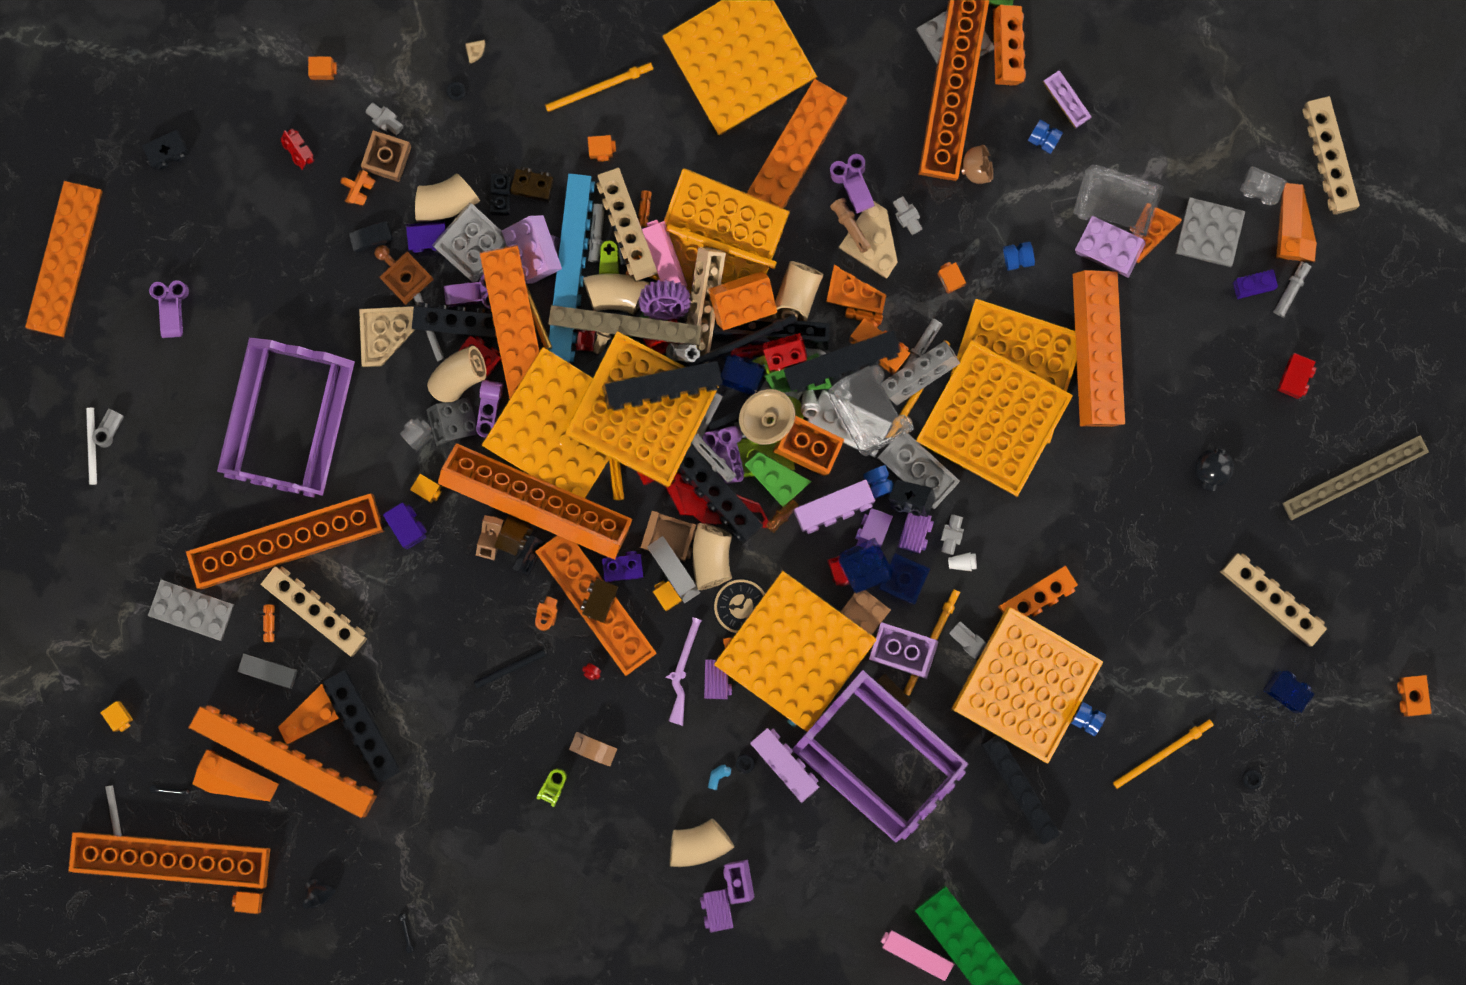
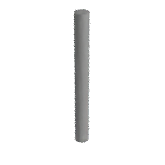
(431, 335)
(113, 810)

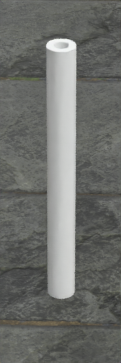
(91, 446)

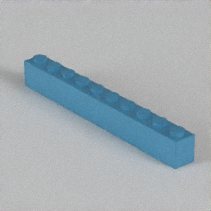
(571, 259)

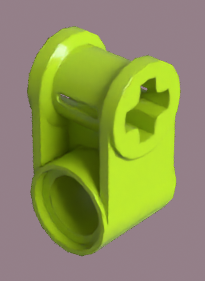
(608, 263)
(552, 788)

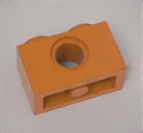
(1422, 704)

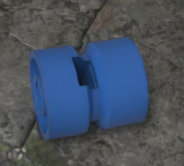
(1045, 136)
(1018, 256)
(878, 480)
(1088, 719)

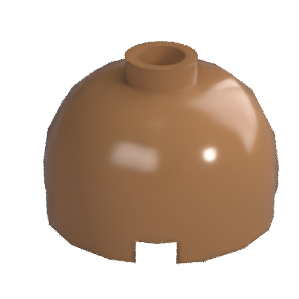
(977, 165)

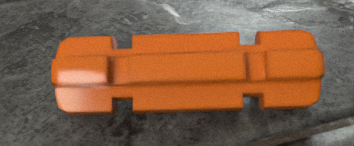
(644, 208)
(861, 314)
(268, 623)

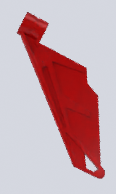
(690, 504)

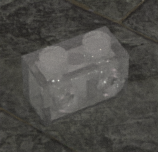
(1263, 186)
(417, 433)

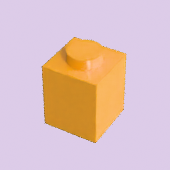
(426, 488)
(666, 595)
(117, 717)

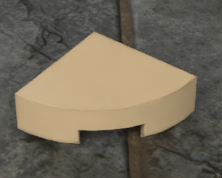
(475, 50)

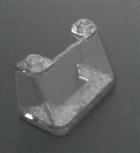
(1118, 199)
(868, 410)

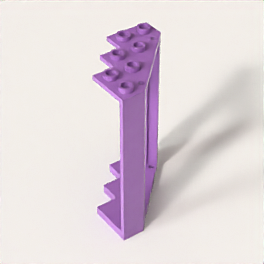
(245, 405)
(855, 789)

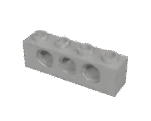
(920, 373)

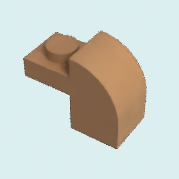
(486, 544)
(593, 749)

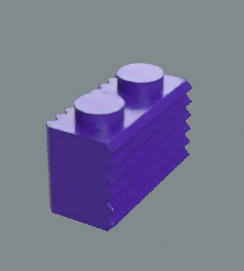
(1255, 284)

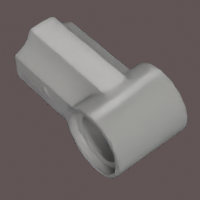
(682, 352)
(108, 426)
(972, 643)

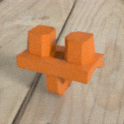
(354, 195)
(546, 612)

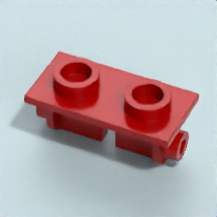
(291, 141)
(585, 340)

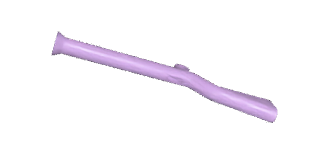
(677, 713)

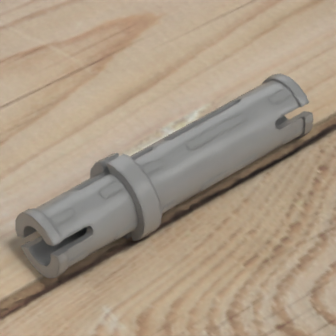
(596, 233)
(1295, 283)
(924, 342)
(718, 466)

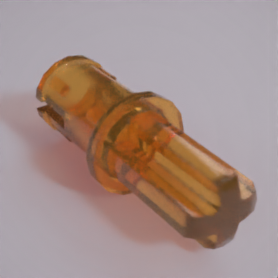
(781, 516)

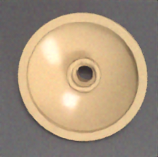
(763, 408)

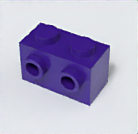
(424, 235)
(623, 567)

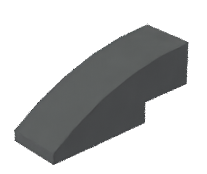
(267, 671)

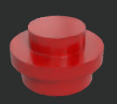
(591, 671)

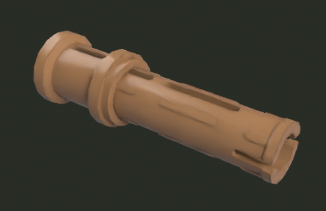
(846, 218)

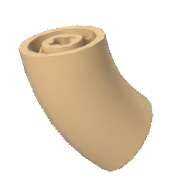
(443, 199)
(797, 291)
(614, 292)
(457, 374)
(711, 556)
(699, 844)

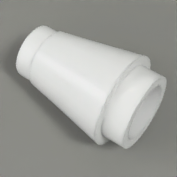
(809, 404)
(963, 562)

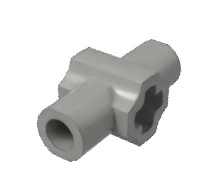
(384, 118)
(907, 215)
(952, 534)

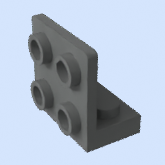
(452, 420)

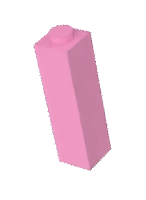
(663, 252)
(916, 954)

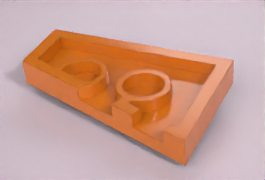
(1160, 227)
(851, 292)
(309, 716)

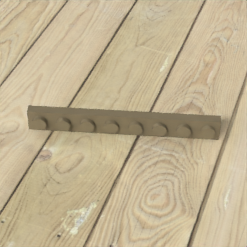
(626, 325)
(1355, 477)

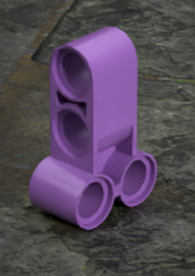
(853, 182)
(467, 294)
(170, 308)
(491, 394)
(727, 448)

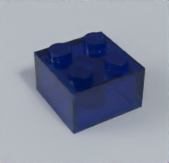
(742, 375)
(865, 565)
(905, 580)
(1289, 691)

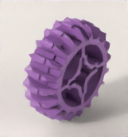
(664, 300)

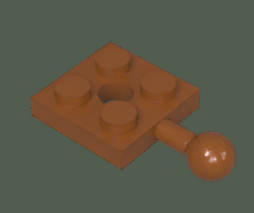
(405, 265)

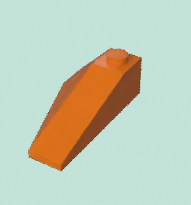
(1296, 231)
(226, 777)

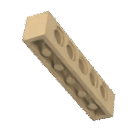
(1324, 108)
(645, 265)
(706, 275)
(273, 585)
(1316, 625)

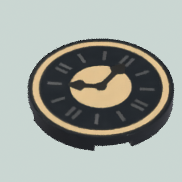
(735, 603)

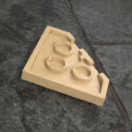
(876, 229)
(383, 333)

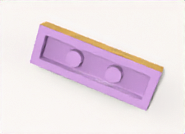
(1067, 99)

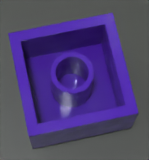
(405, 526)

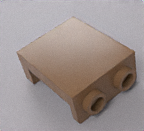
(676, 533)

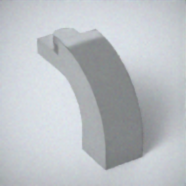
(673, 569)

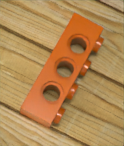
(1003, 53)
(1061, 576)

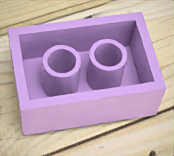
(1110, 246)
(535, 247)
(903, 650)

